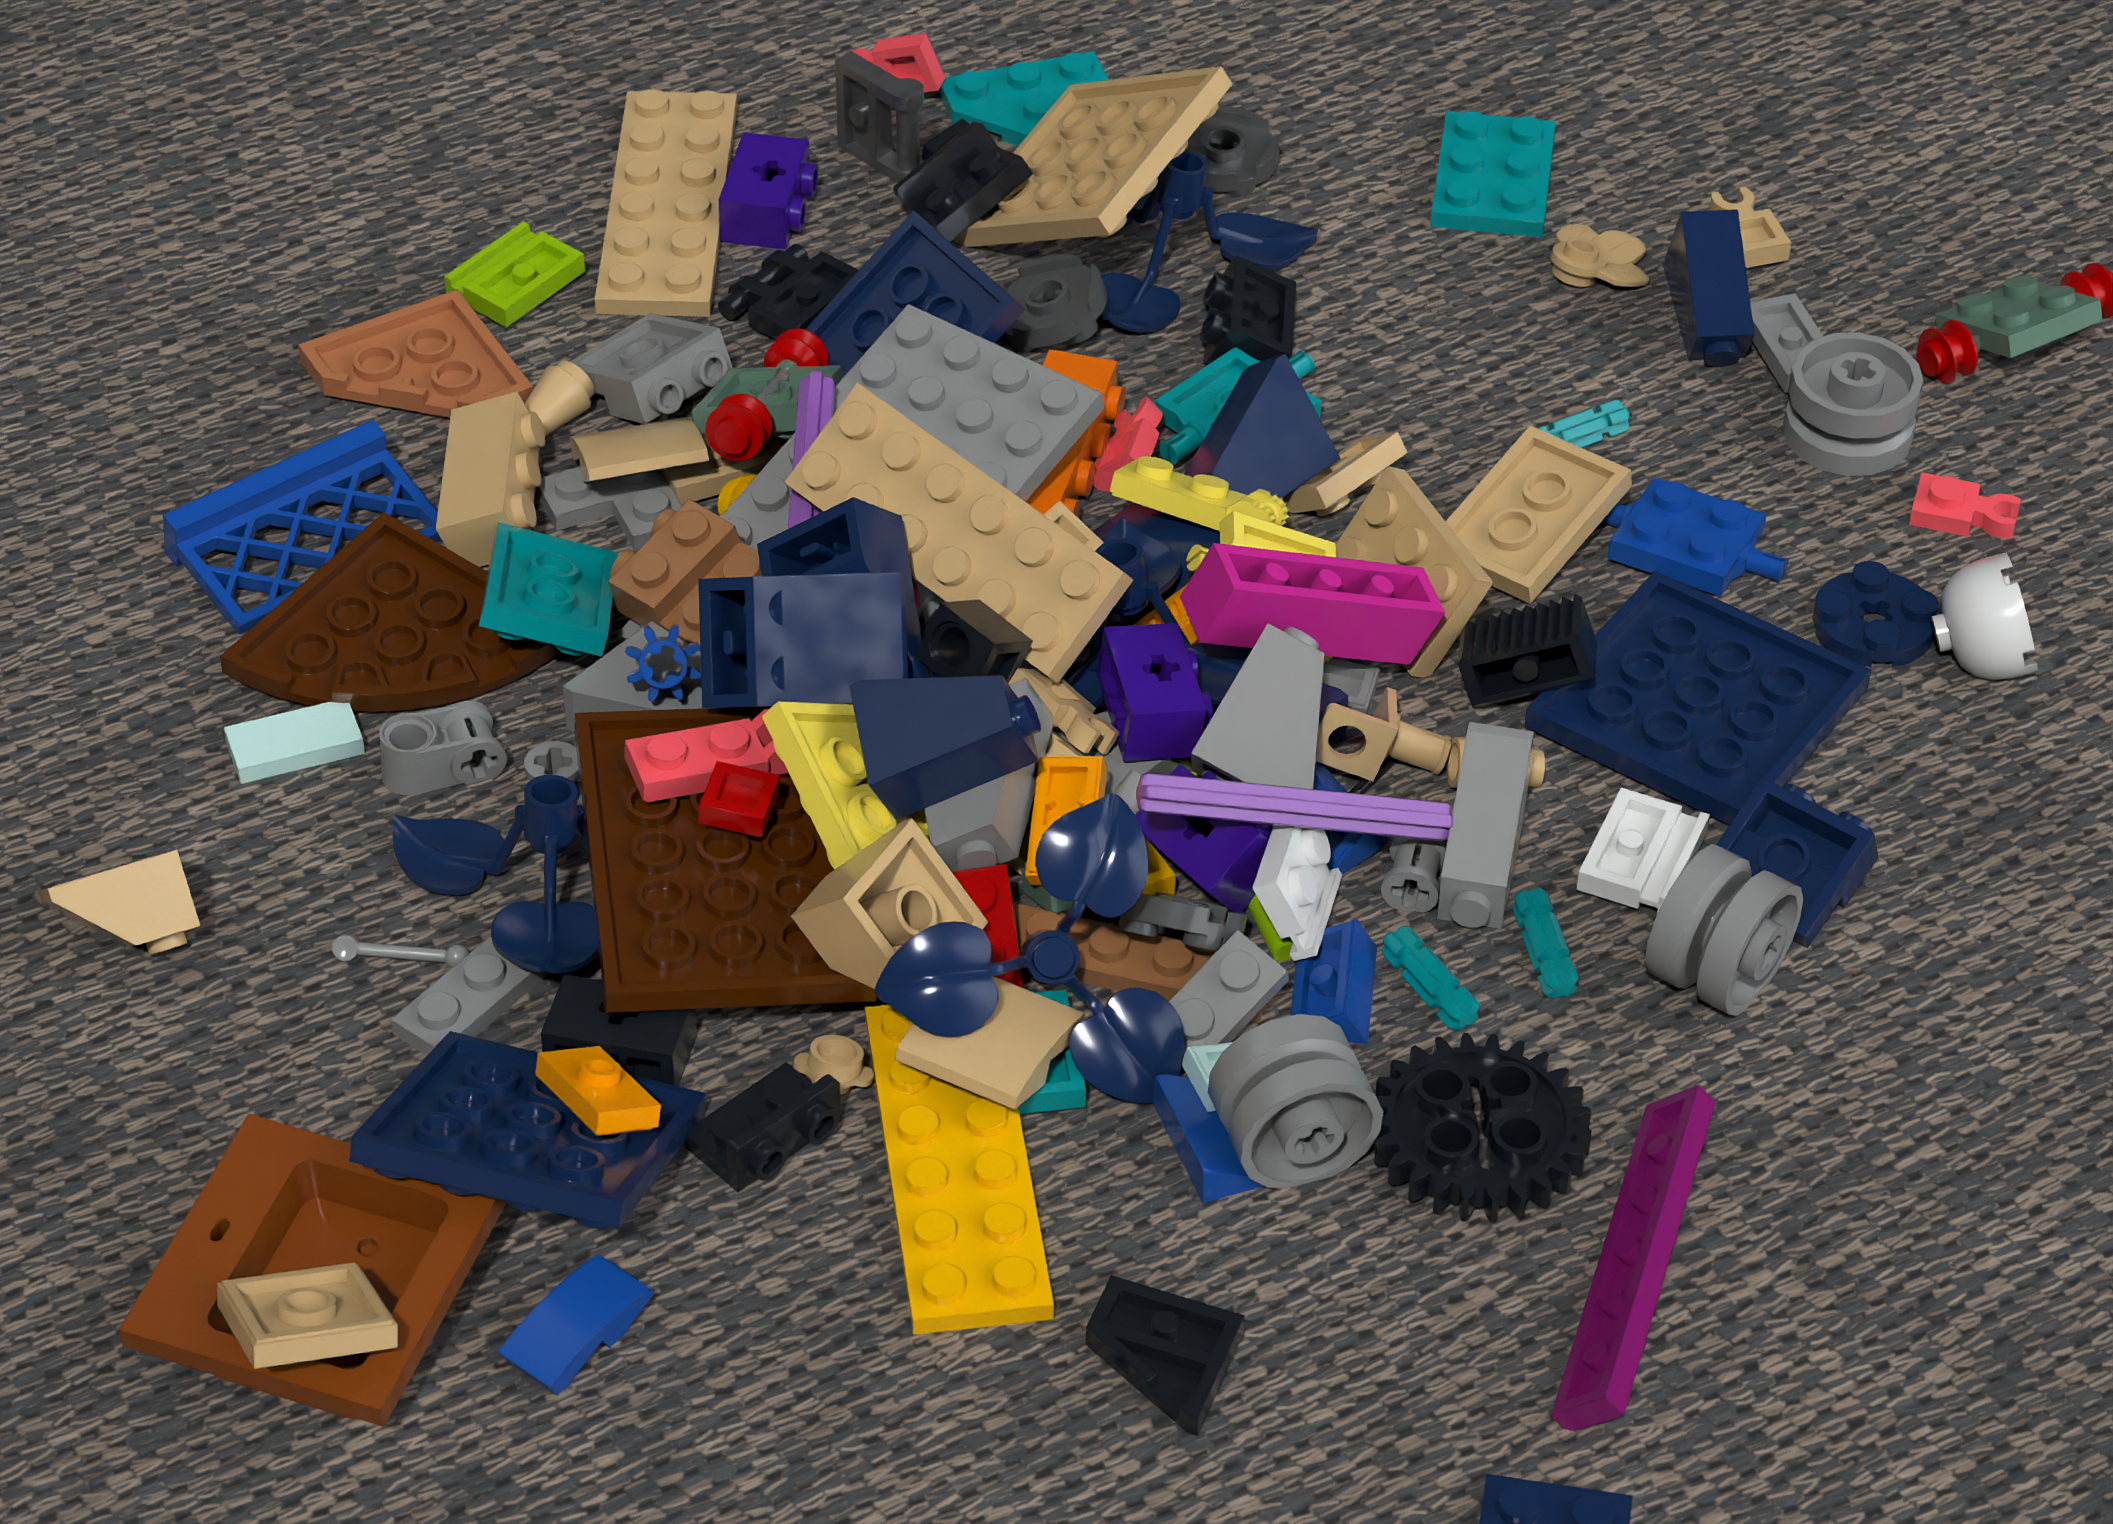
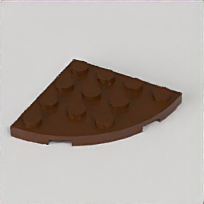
(383, 630)

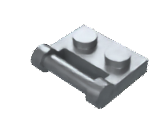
(865, 115)

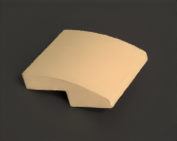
(638, 449)
(1004, 1056)

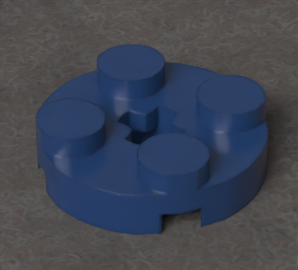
(1872, 589)

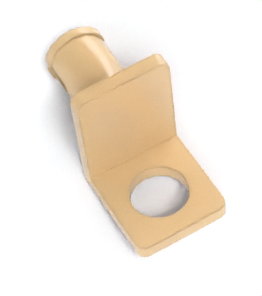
(1383, 738)

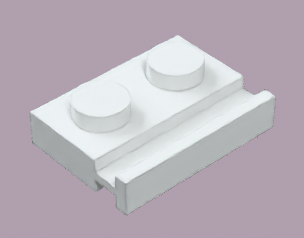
(1640, 850)
(1298, 886)

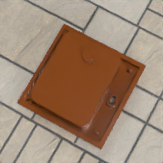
(296, 1205)

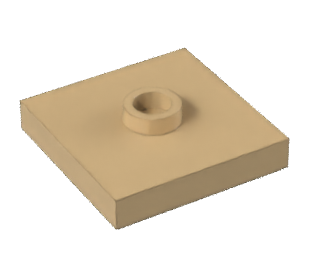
(306, 1315)

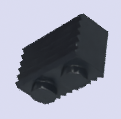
(1527, 651)

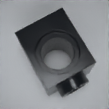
(972, 641)

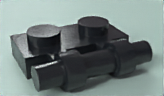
(786, 290)

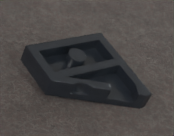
(1165, 1346)

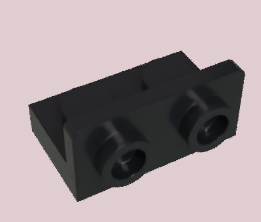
(961, 181)
(1248, 311)
(766, 1126)

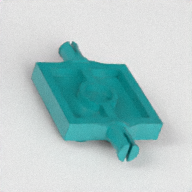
(1197, 401)

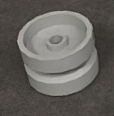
(1852, 403)
(1723, 929)
(1294, 1101)

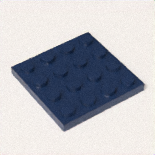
(1700, 698)
(493, 1129)

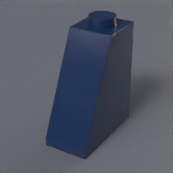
(1710, 286)
(1265, 434)
(940, 736)

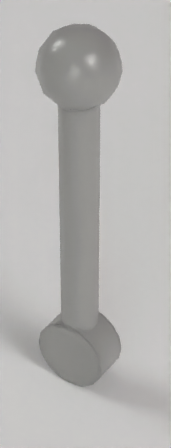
(348, 947)

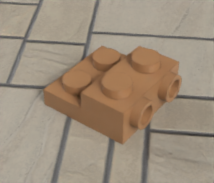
(663, 575)

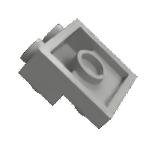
(655, 366)

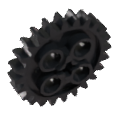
(1528, 1115)

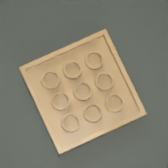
(1099, 156)

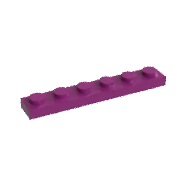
(1633, 1260)

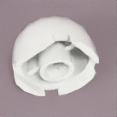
(1985, 621)

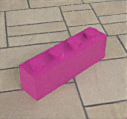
(1340, 602)

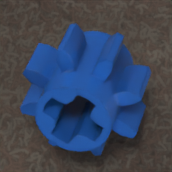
(672, 677)

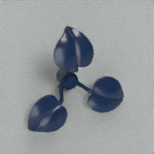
(1179, 193)
(1153, 571)
(456, 853)
(1086, 858)

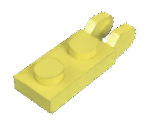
(1196, 499)

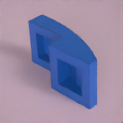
(572, 1320)

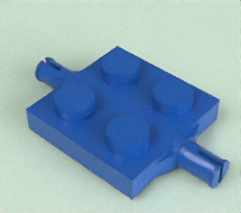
(1691, 537)

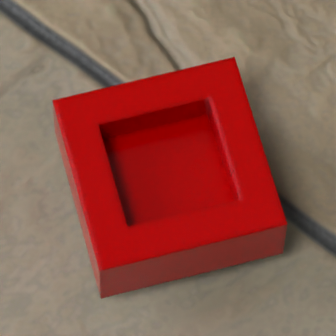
(739, 799)

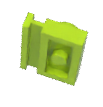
(515, 274)

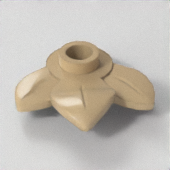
(1584, 256)

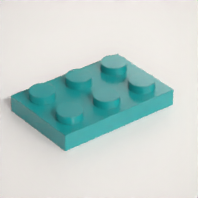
(1493, 173)
(548, 591)

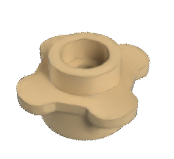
(839, 1058)

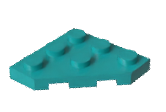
(1018, 95)

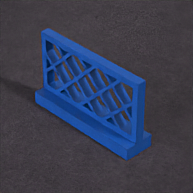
(281, 499)

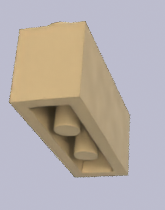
(488, 474)

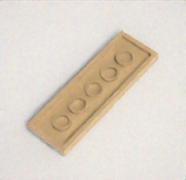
(665, 204)
(964, 528)

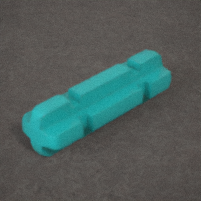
(1588, 426)
(1545, 943)
(1430, 978)

